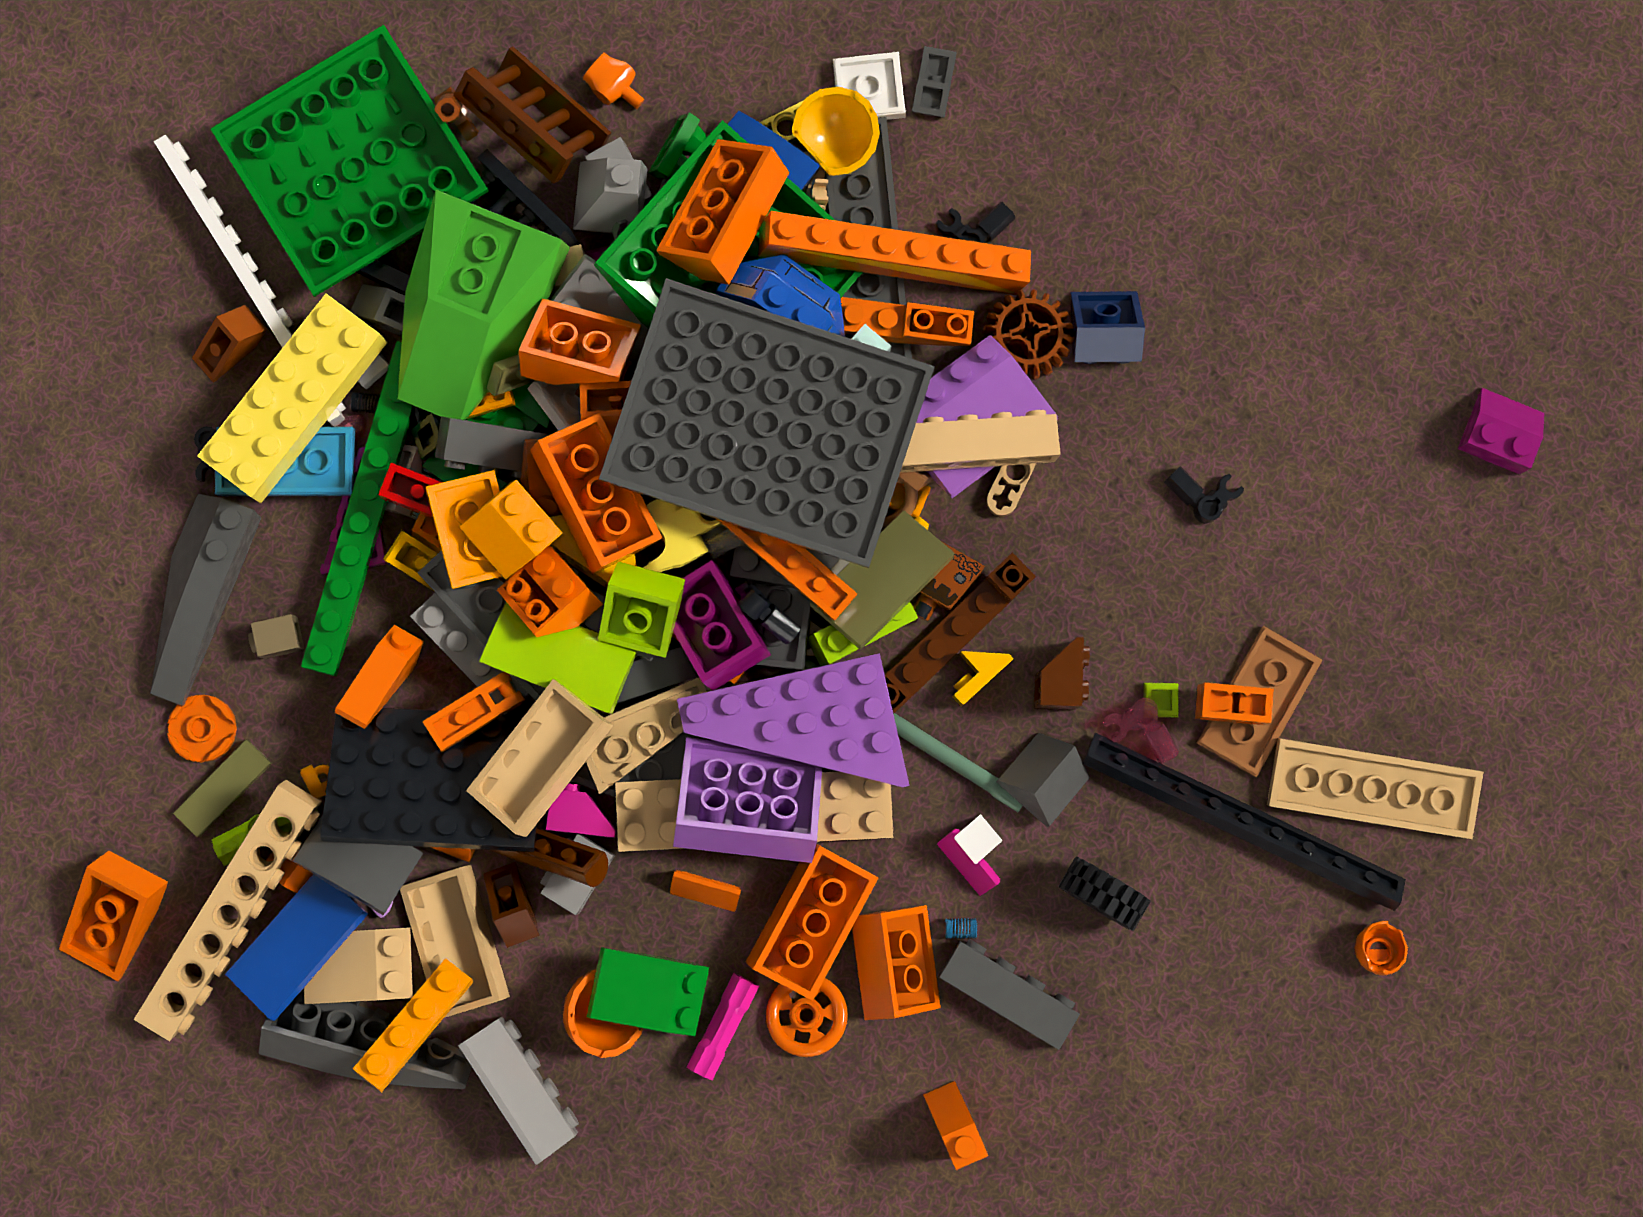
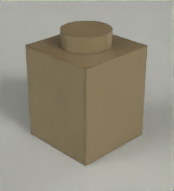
(276, 636)

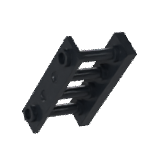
(516, 193)

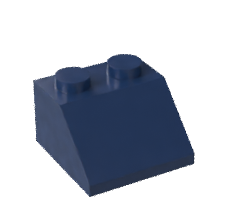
(1107, 327)

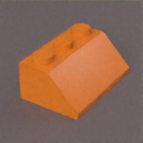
(895, 963)

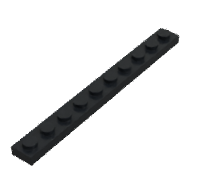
(1245, 821)

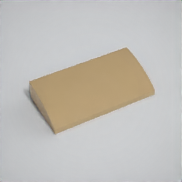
(539, 758)
(453, 925)

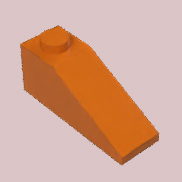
(380, 676)

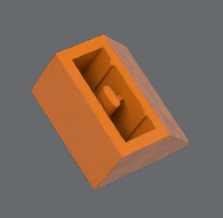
(549, 594)

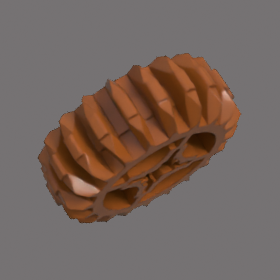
(1042, 331)

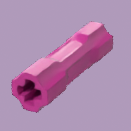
(722, 1027)

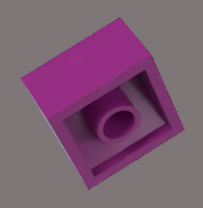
(1503, 432)

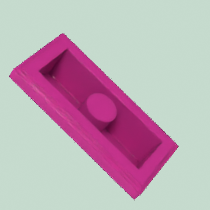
(978, 875)

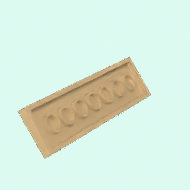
(848, 810)

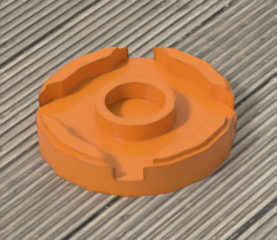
(213, 732)

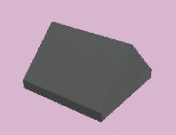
(1045, 777)

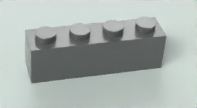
(482, 445)
(1009, 994)

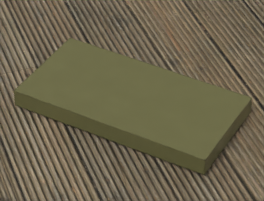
(900, 568)

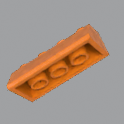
(724, 210)
(602, 517)
(811, 922)

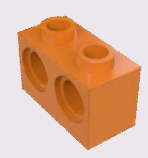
(1234, 703)

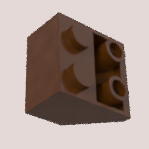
(1061, 680)

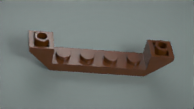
(957, 630)

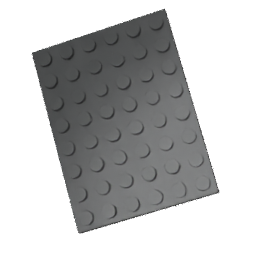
(766, 423)

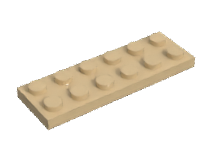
(1375, 788)

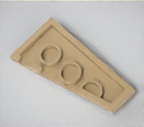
(638, 734)

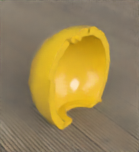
(837, 129)

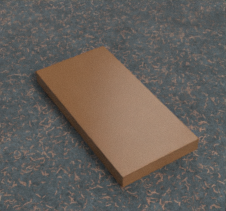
(1268, 664)

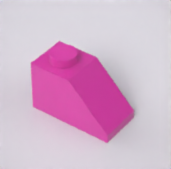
(578, 813)

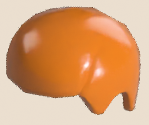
(1381, 961)

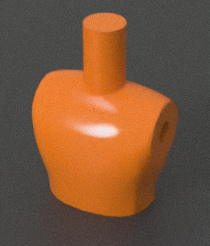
(611, 80)

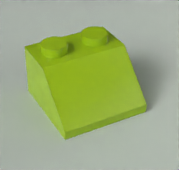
(641, 609)

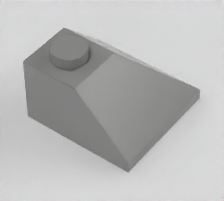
(609, 193)

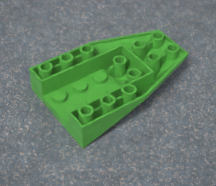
(470, 302)

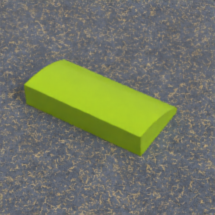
(572, 657)

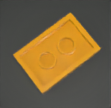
(450, 507)

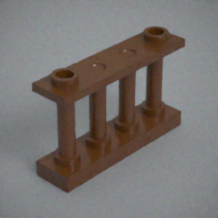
(518, 128)

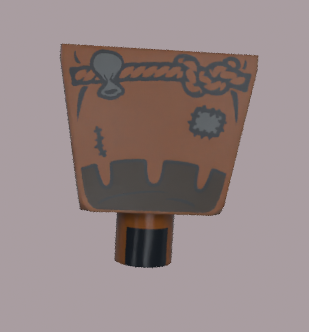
(947, 585)

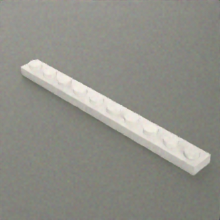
(227, 240)

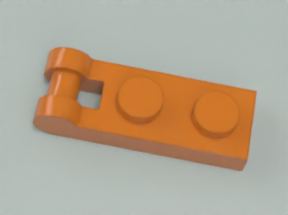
(472, 711)

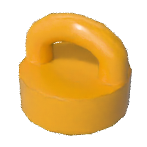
(311, 779)

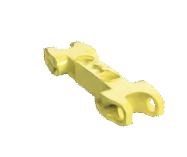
(681, 535)

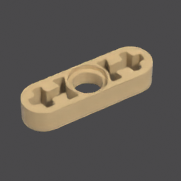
(1012, 497)

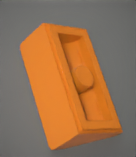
(705, 890)

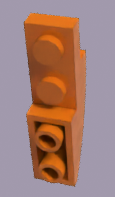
(909, 322)

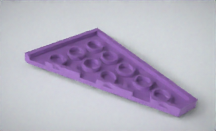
(817, 716)

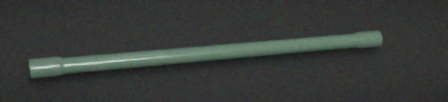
(948, 757)

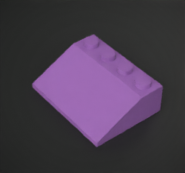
(981, 384)
(747, 802)

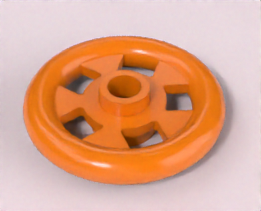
(818, 1042)

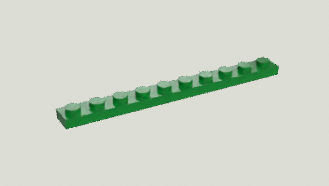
(359, 528)

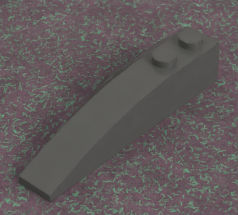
(198, 589)
(340, 1033)

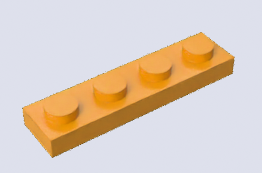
(413, 1025)

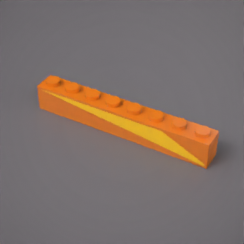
(894, 253)

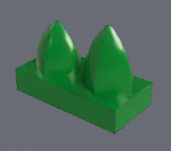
(684, 136)

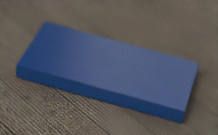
(295, 945)

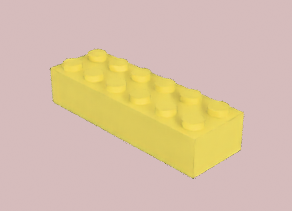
(292, 398)

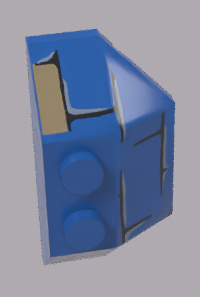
(786, 290)

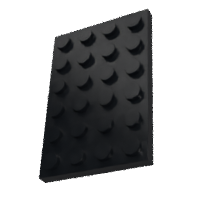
(401, 790)

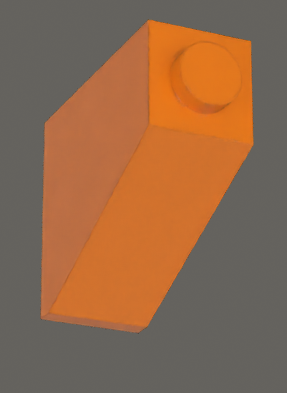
(955, 1125)

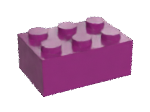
(715, 629)

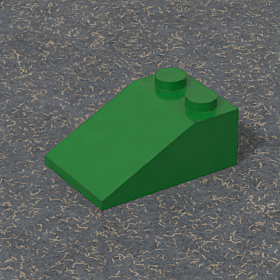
(648, 991)

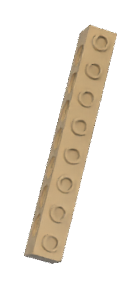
(159, 1010)

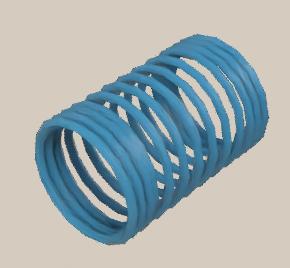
(949, 928)

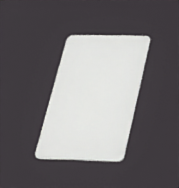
(978, 839)

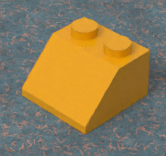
(510, 529)

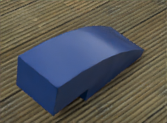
(800, 166)

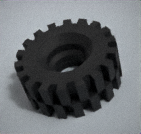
(1104, 893)

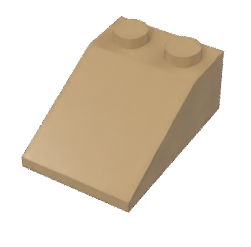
(365, 968)

